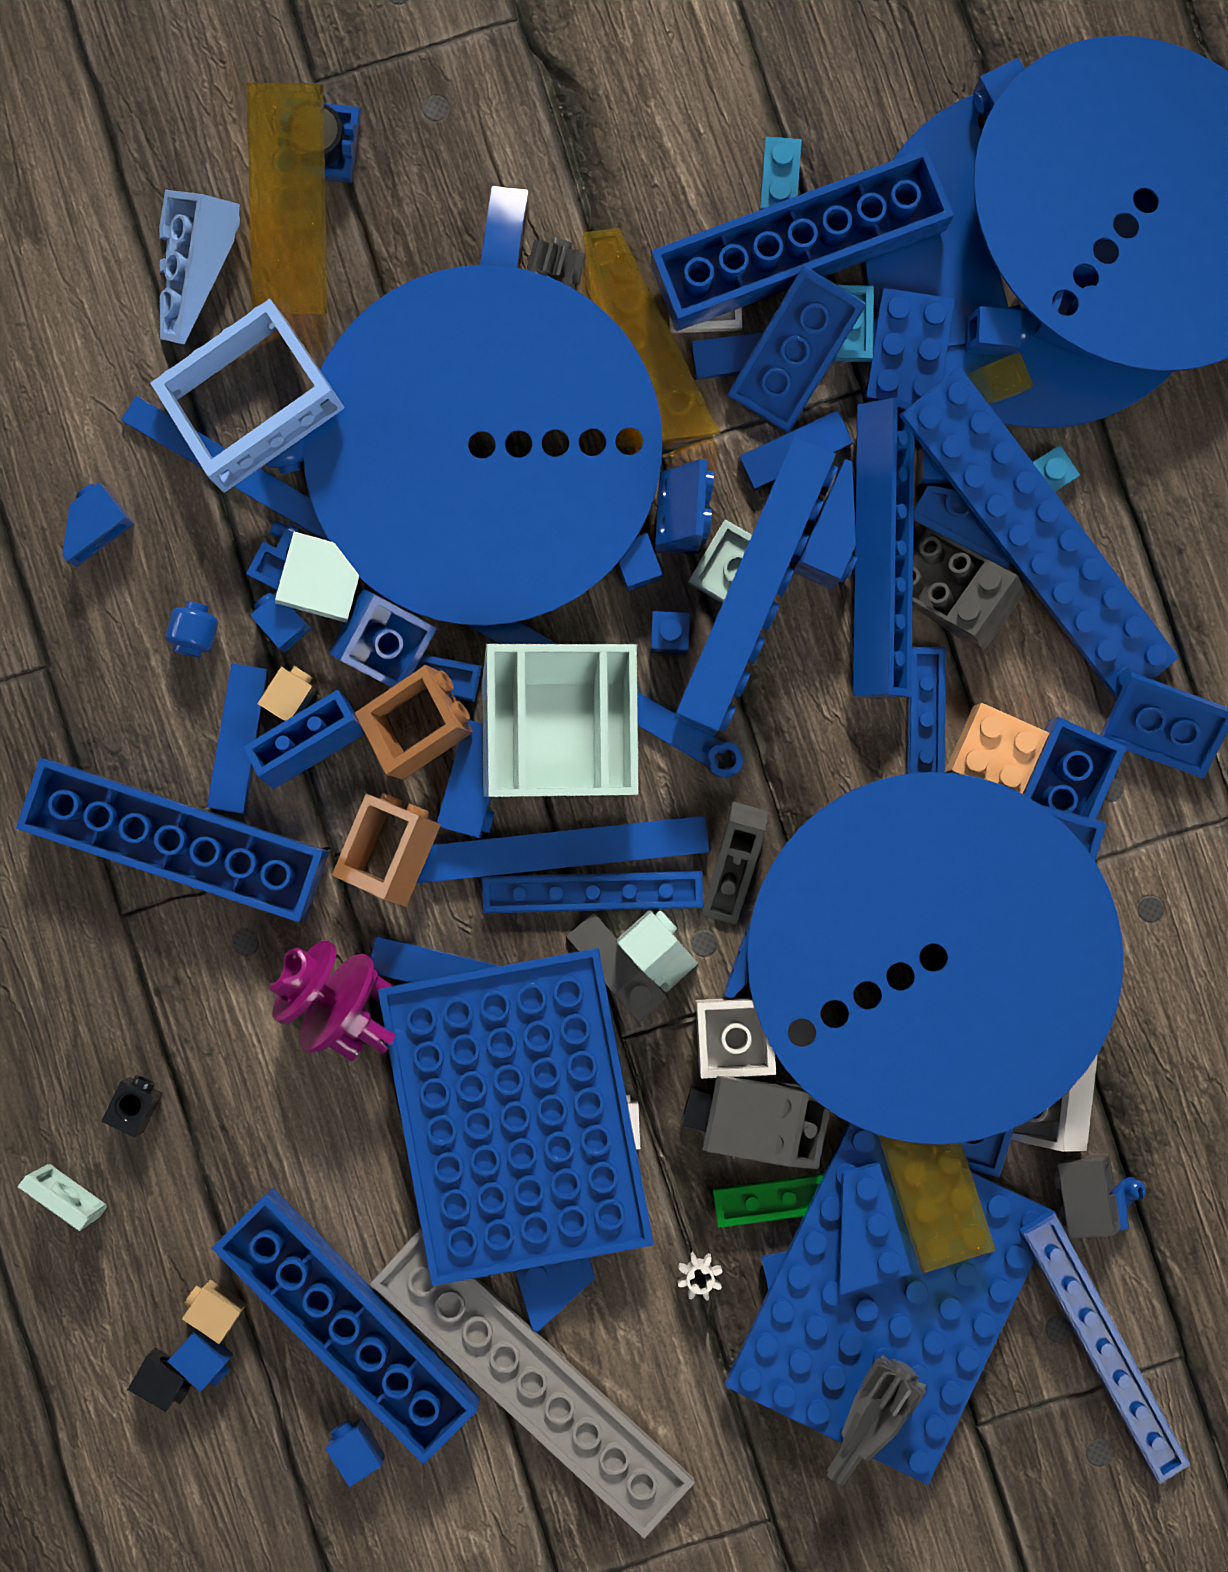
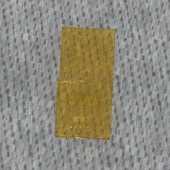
(1002, 378)

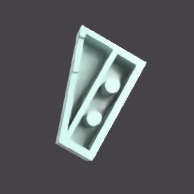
(656, 950)

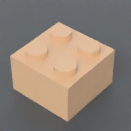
(997, 748)

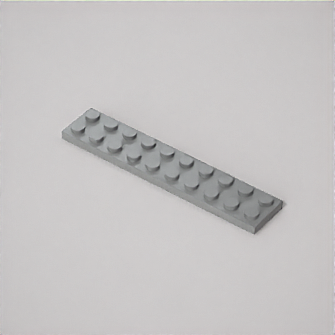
(537, 1388)

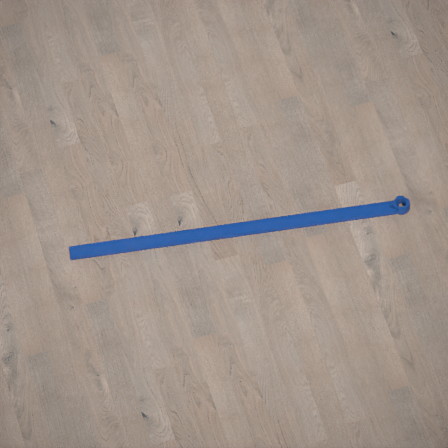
(300, 510)

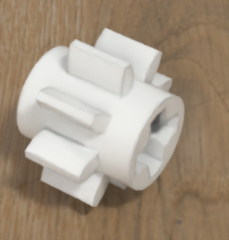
(690, 1280)

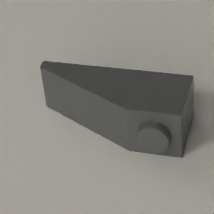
(735, 862)
(621, 973)

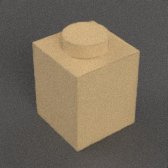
(288, 693)
(213, 1310)

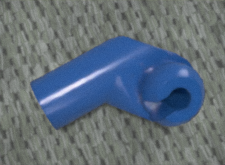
(1126, 1192)

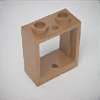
(383, 739)
(408, 859)

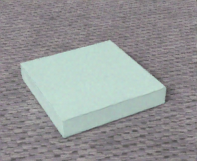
(721, 561)
(317, 578)
(63, 1196)

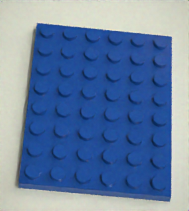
(515, 1117)
(817, 1345)

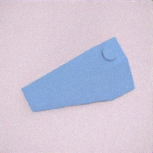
(197, 239)

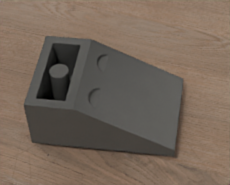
(962, 589)
(766, 1122)

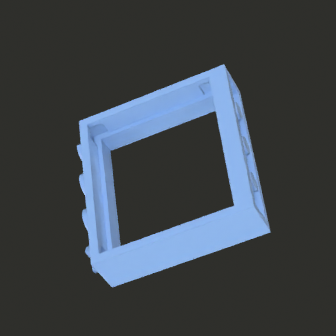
(275, 433)

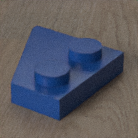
(552, 1287)

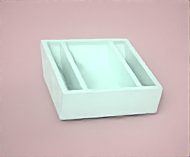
(560, 720)

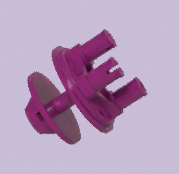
(336, 1005)

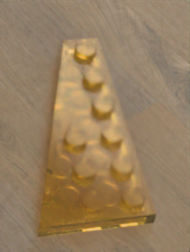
(624, 296)

